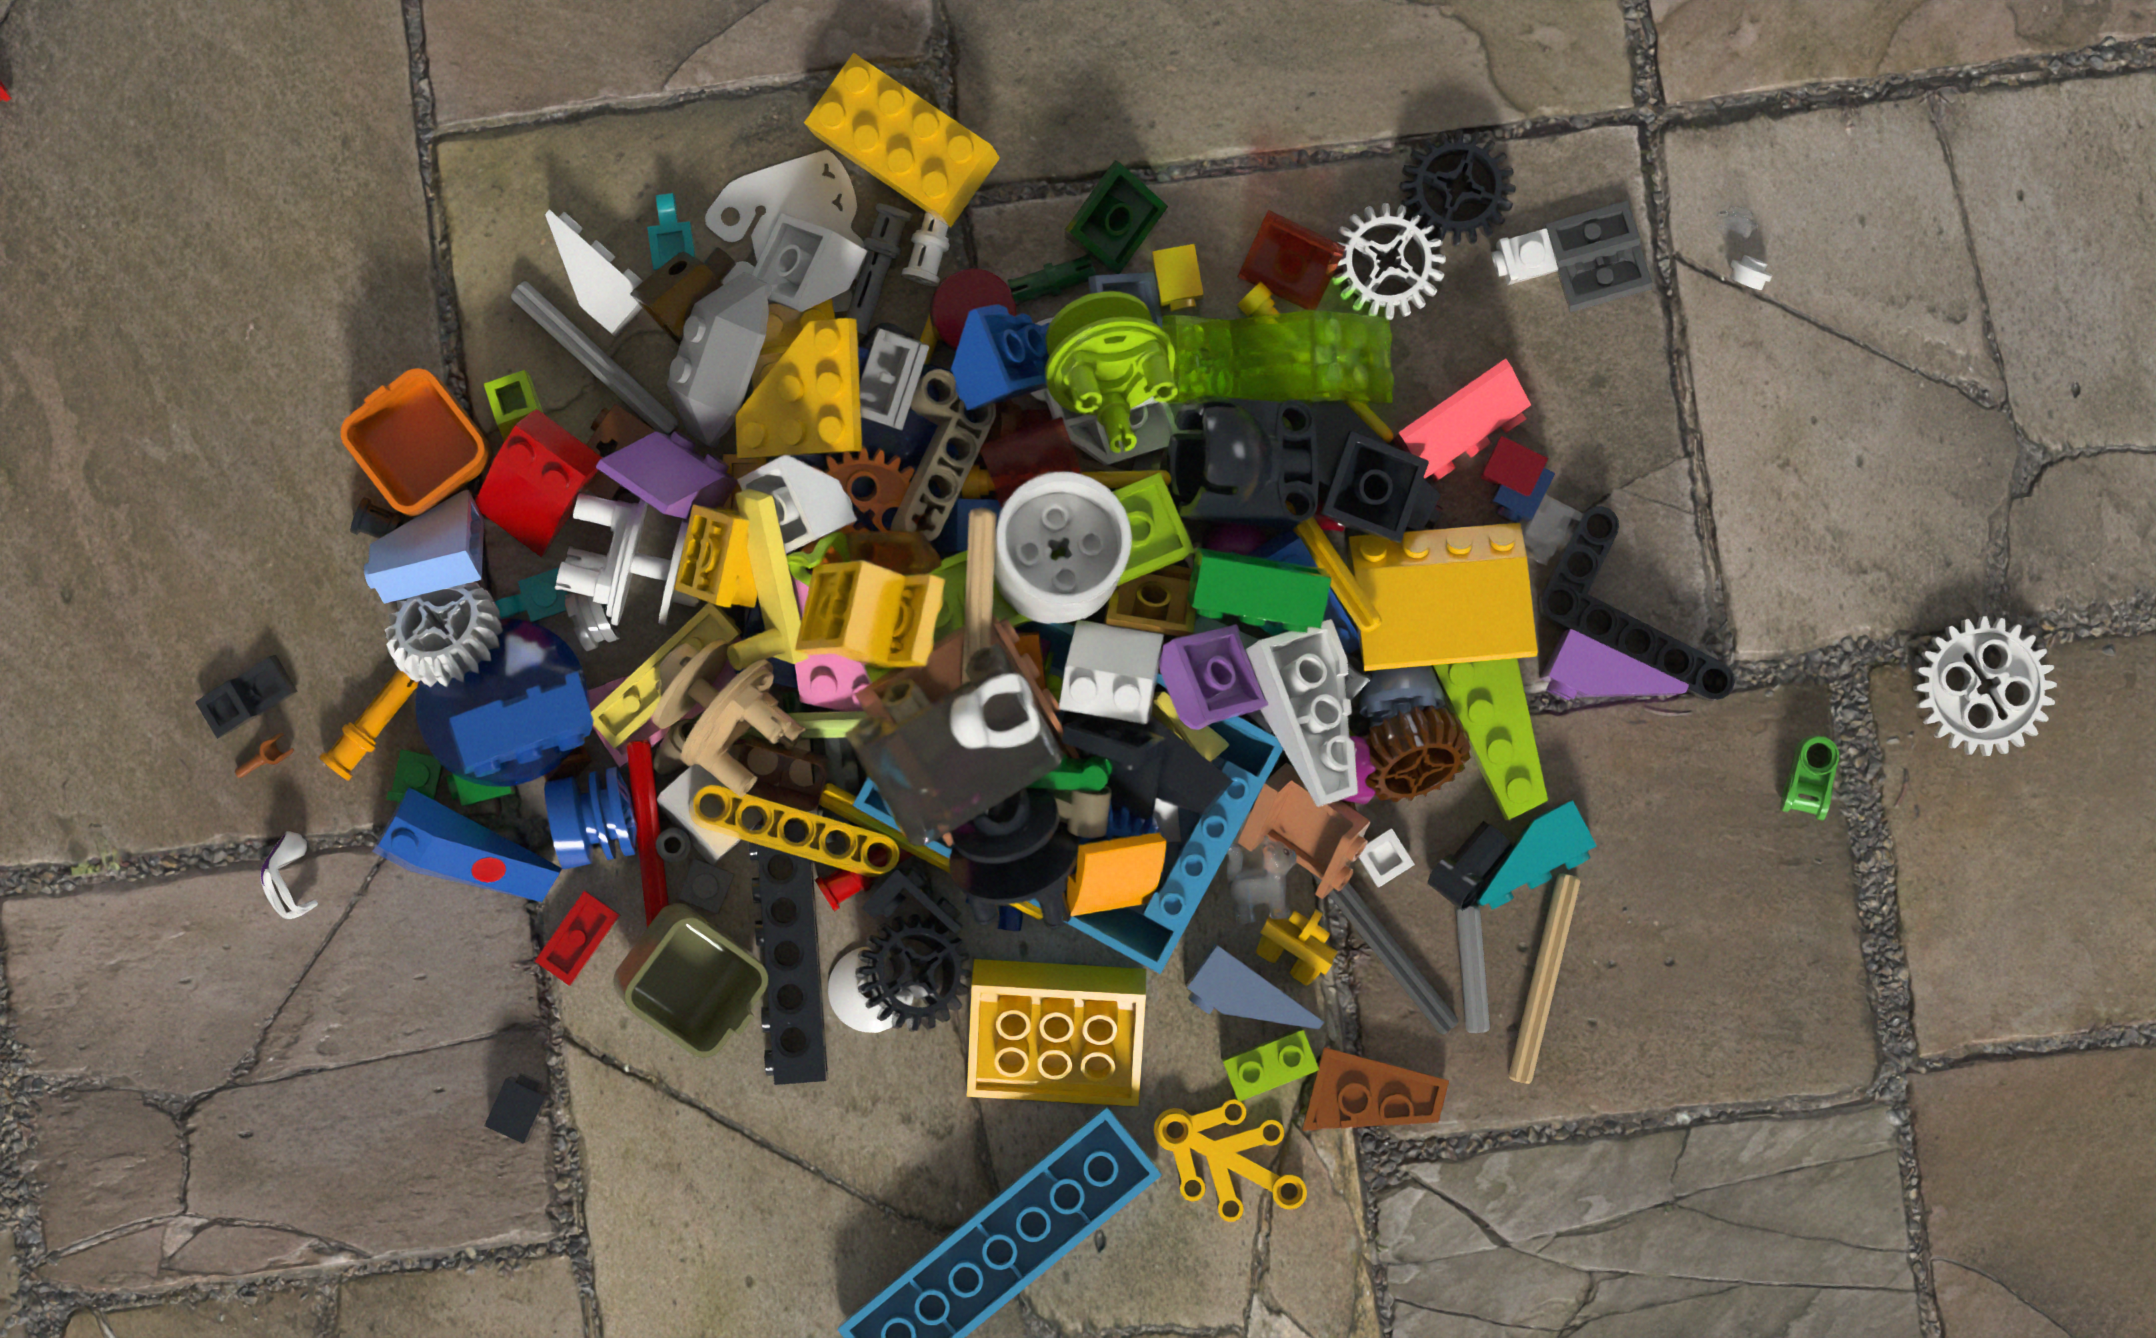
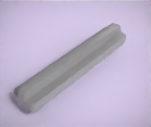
(1473, 969)

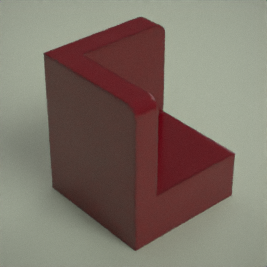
(1513, 466)

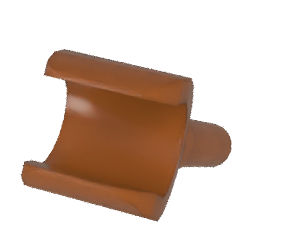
(267, 754)

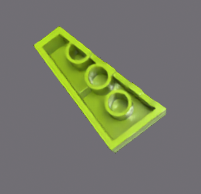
(1497, 720)

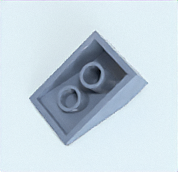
(1239, 991)

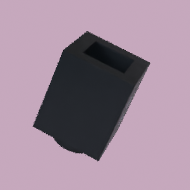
(518, 1107)

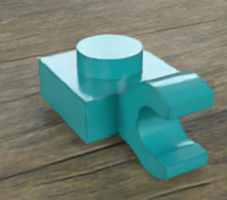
(669, 236)
(537, 597)

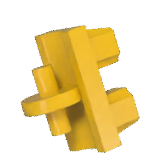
(1301, 938)

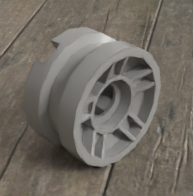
(590, 621)

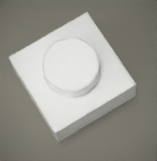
(1385, 858)

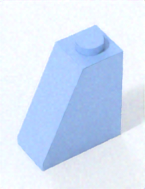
(429, 551)

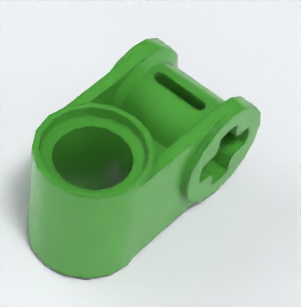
(1810, 780)

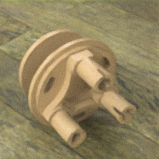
(727, 713)

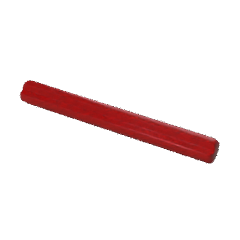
(648, 825)

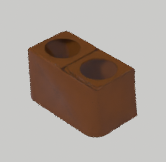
(787, 791)

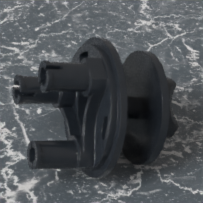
(1015, 856)

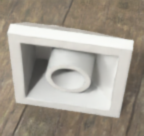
(807, 263)
(804, 498)

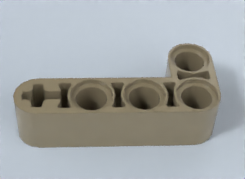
(936, 463)

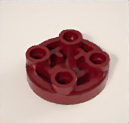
(960, 295)

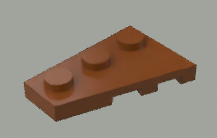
(1367, 1092)

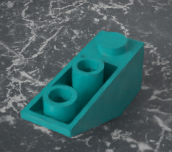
(1543, 845)

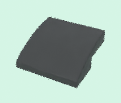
(1599, 256)

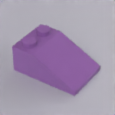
(670, 474)
(1595, 670)

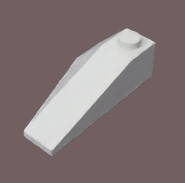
(1309, 707)

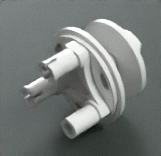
(610, 576)

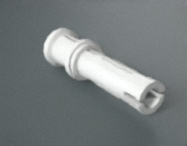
(927, 252)

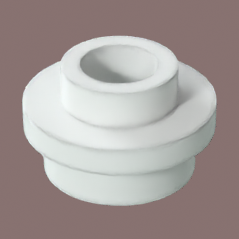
(1750, 272)

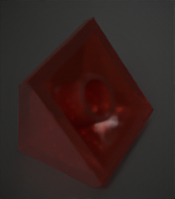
(1291, 261)

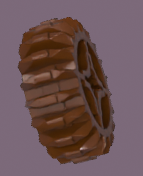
(1416, 752)

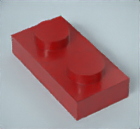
(577, 938)

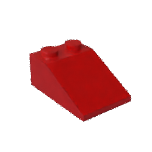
(536, 481)

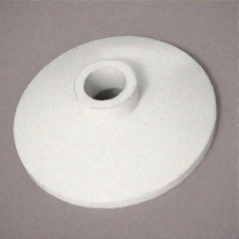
(849, 1003)

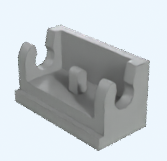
(890, 377)

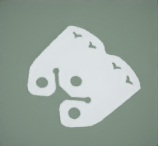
(789, 189)

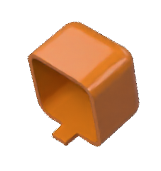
(416, 442)

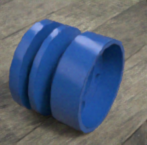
(590, 818)

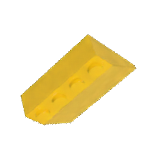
(1445, 596)
(1056, 1032)

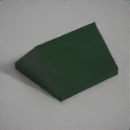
(1115, 218)

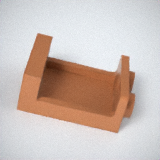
(1322, 836)

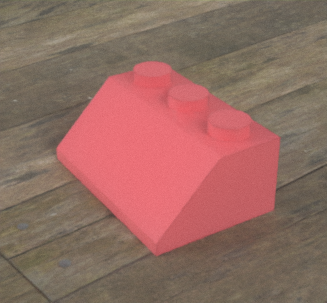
(1466, 420)

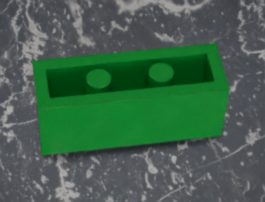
(1258, 590)

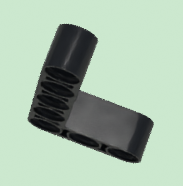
(1619, 622)

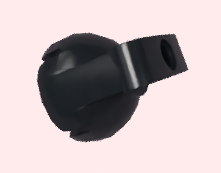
(1244, 462)

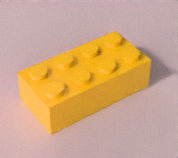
(902, 140)

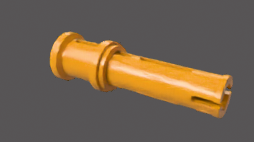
(360, 736)

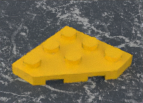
(807, 398)

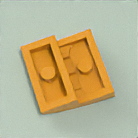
(1116, 873)

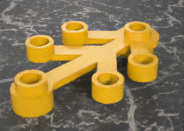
(1222, 1156)

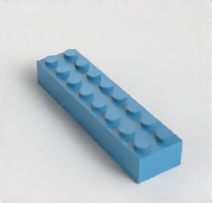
(1011, 1237)

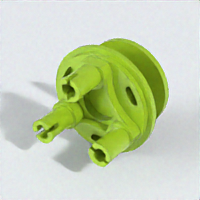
(1108, 361)

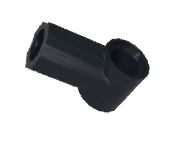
(1463, 875)

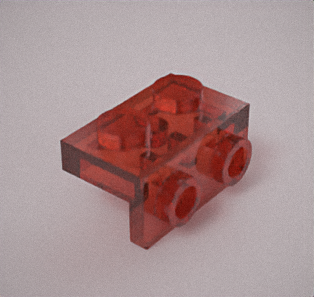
(1028, 455)

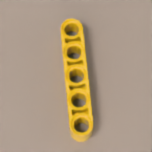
(814, 826)

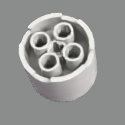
(1054, 513)

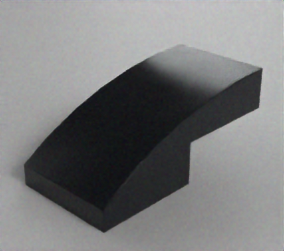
(246, 696)

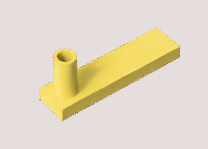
(772, 586)
(637, 697)

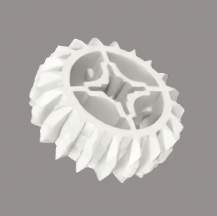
(1403, 273)
(428, 652)

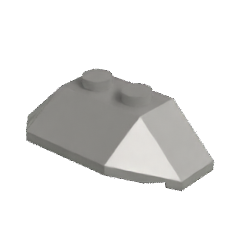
(719, 356)

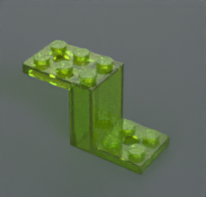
(1283, 357)

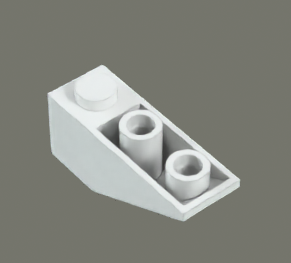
(596, 282)

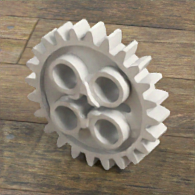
(2017, 665)

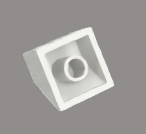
(1111, 671)

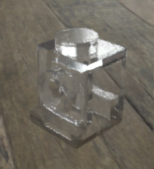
(1549, 529)

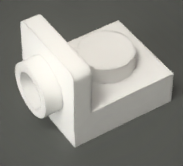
(1524, 257)

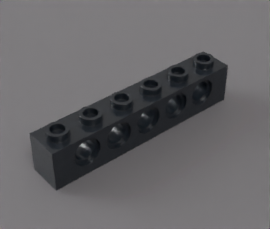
(810, 1062)

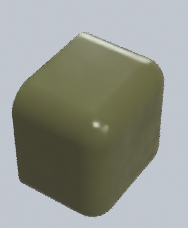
(691, 981)

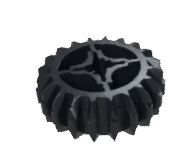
(1475, 194)
(903, 960)

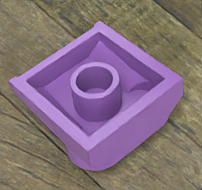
(1210, 677)

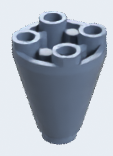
(1399, 691)

